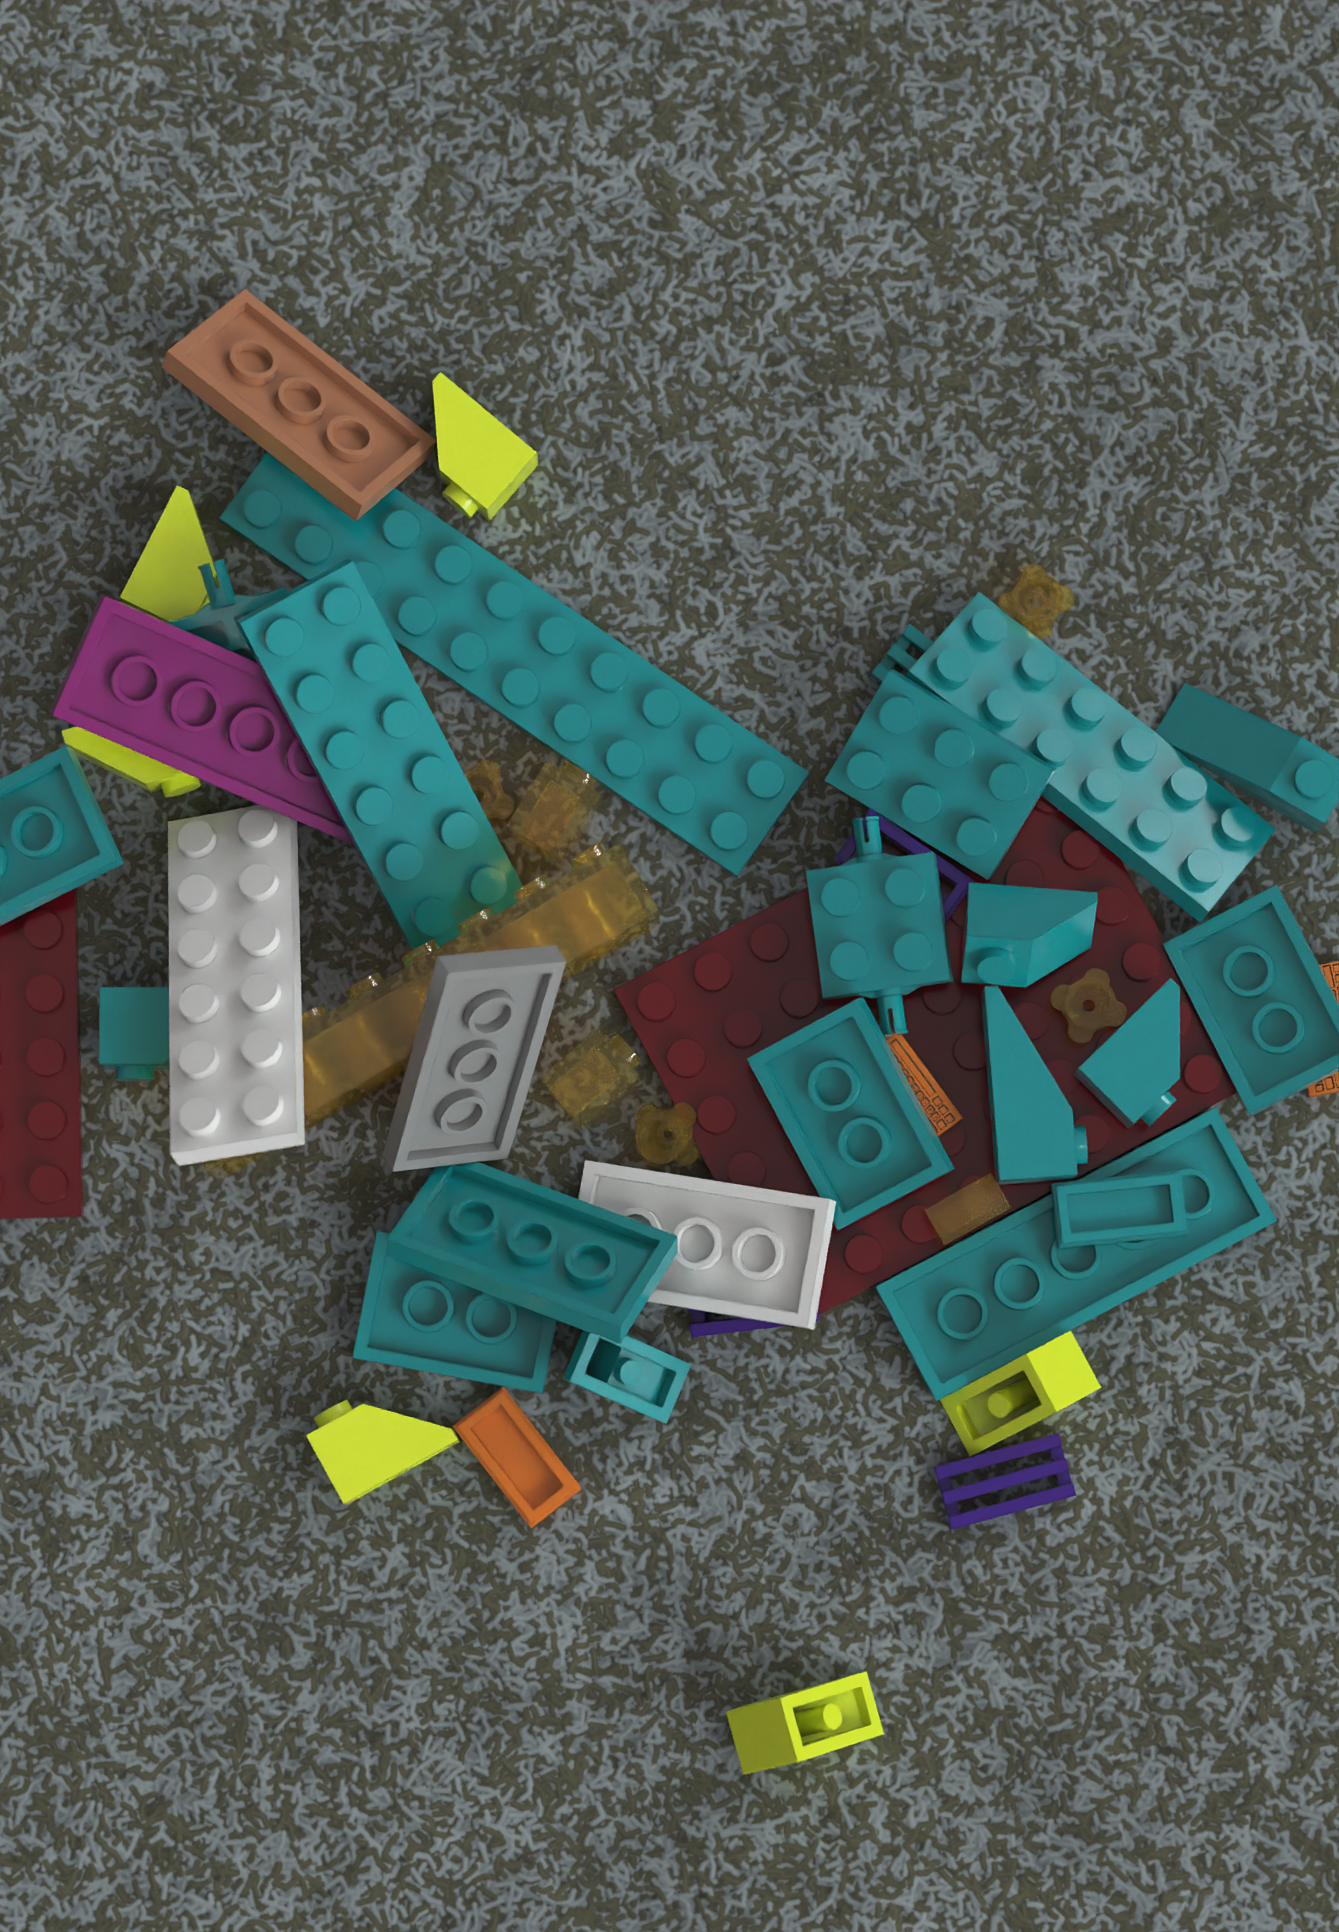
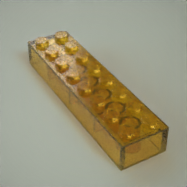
(373, 1033)

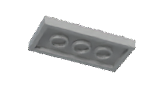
(473, 1057)

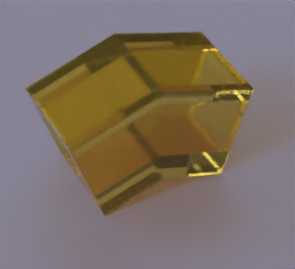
(968, 1209)

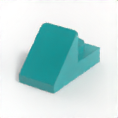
(628, 1374)

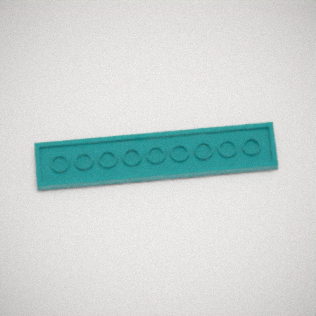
(534, 662)

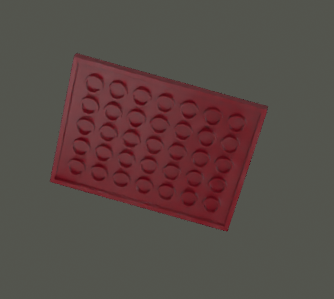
(763, 983)

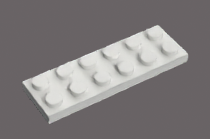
(234, 985)

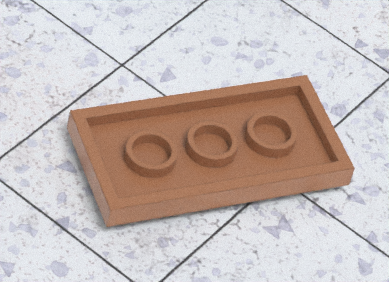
(299, 404)

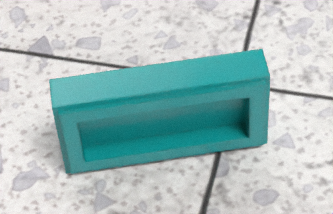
(1119, 1209)

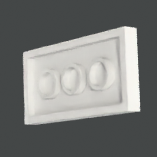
(737, 1244)

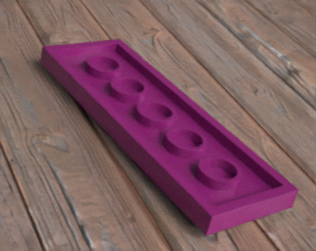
(192, 711)

